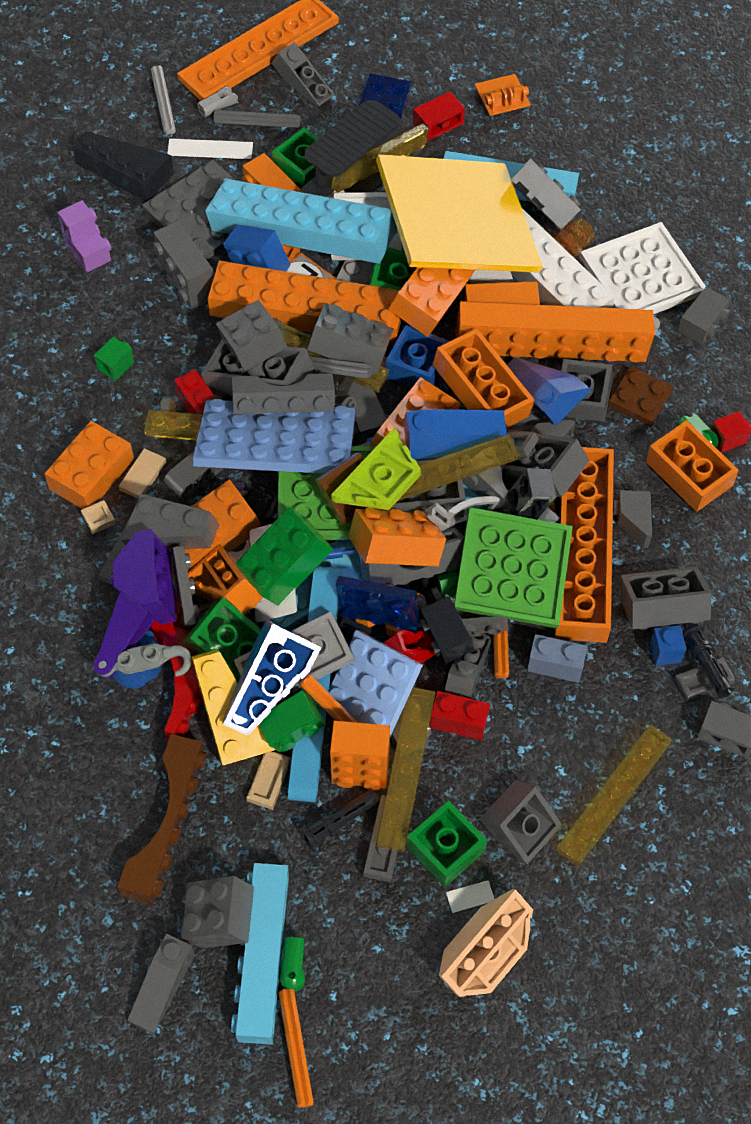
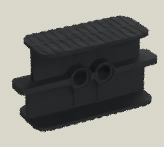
(346, 143)

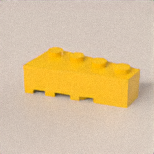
(217, 691)

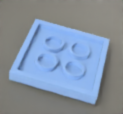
(376, 682)

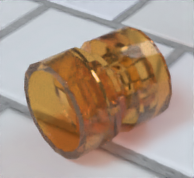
(575, 236)

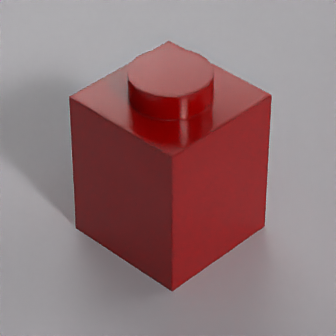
(731, 431)

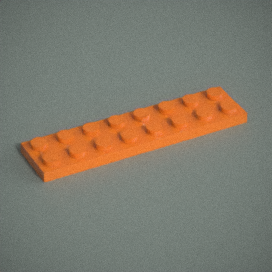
(257, 48)

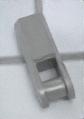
(217, 101)

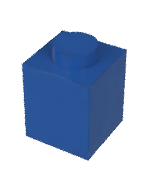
(668, 645)

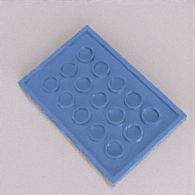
(274, 440)

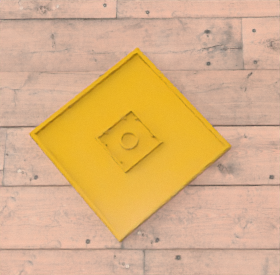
(458, 214)

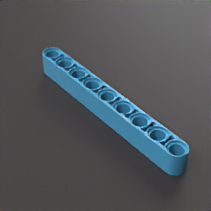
(308, 751)

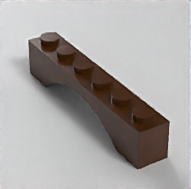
(144, 871)

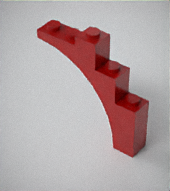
(187, 690)

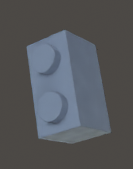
(557, 658)

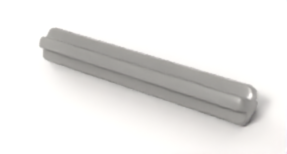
(163, 100)

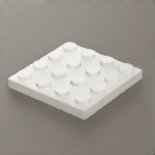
(644, 270)

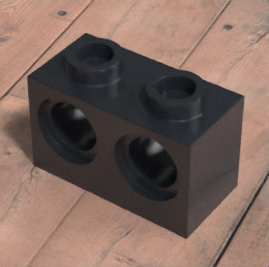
(532, 493)

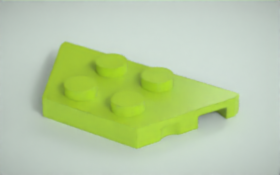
(381, 476)

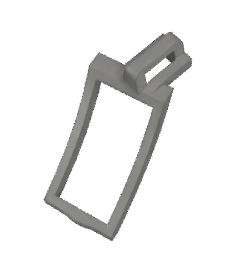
(448, 519)

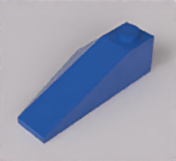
(552, 389)
(444, 432)
(271, 671)

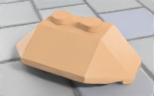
(487, 946)

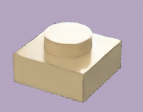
(98, 517)

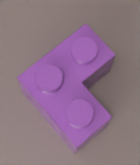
(84, 236)

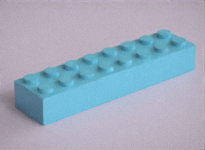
(305, 219)

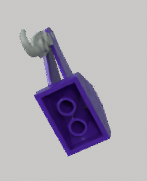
(146, 595)

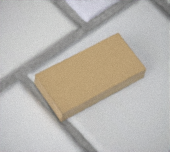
(142, 473)
(269, 779)

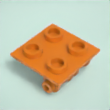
(503, 94)

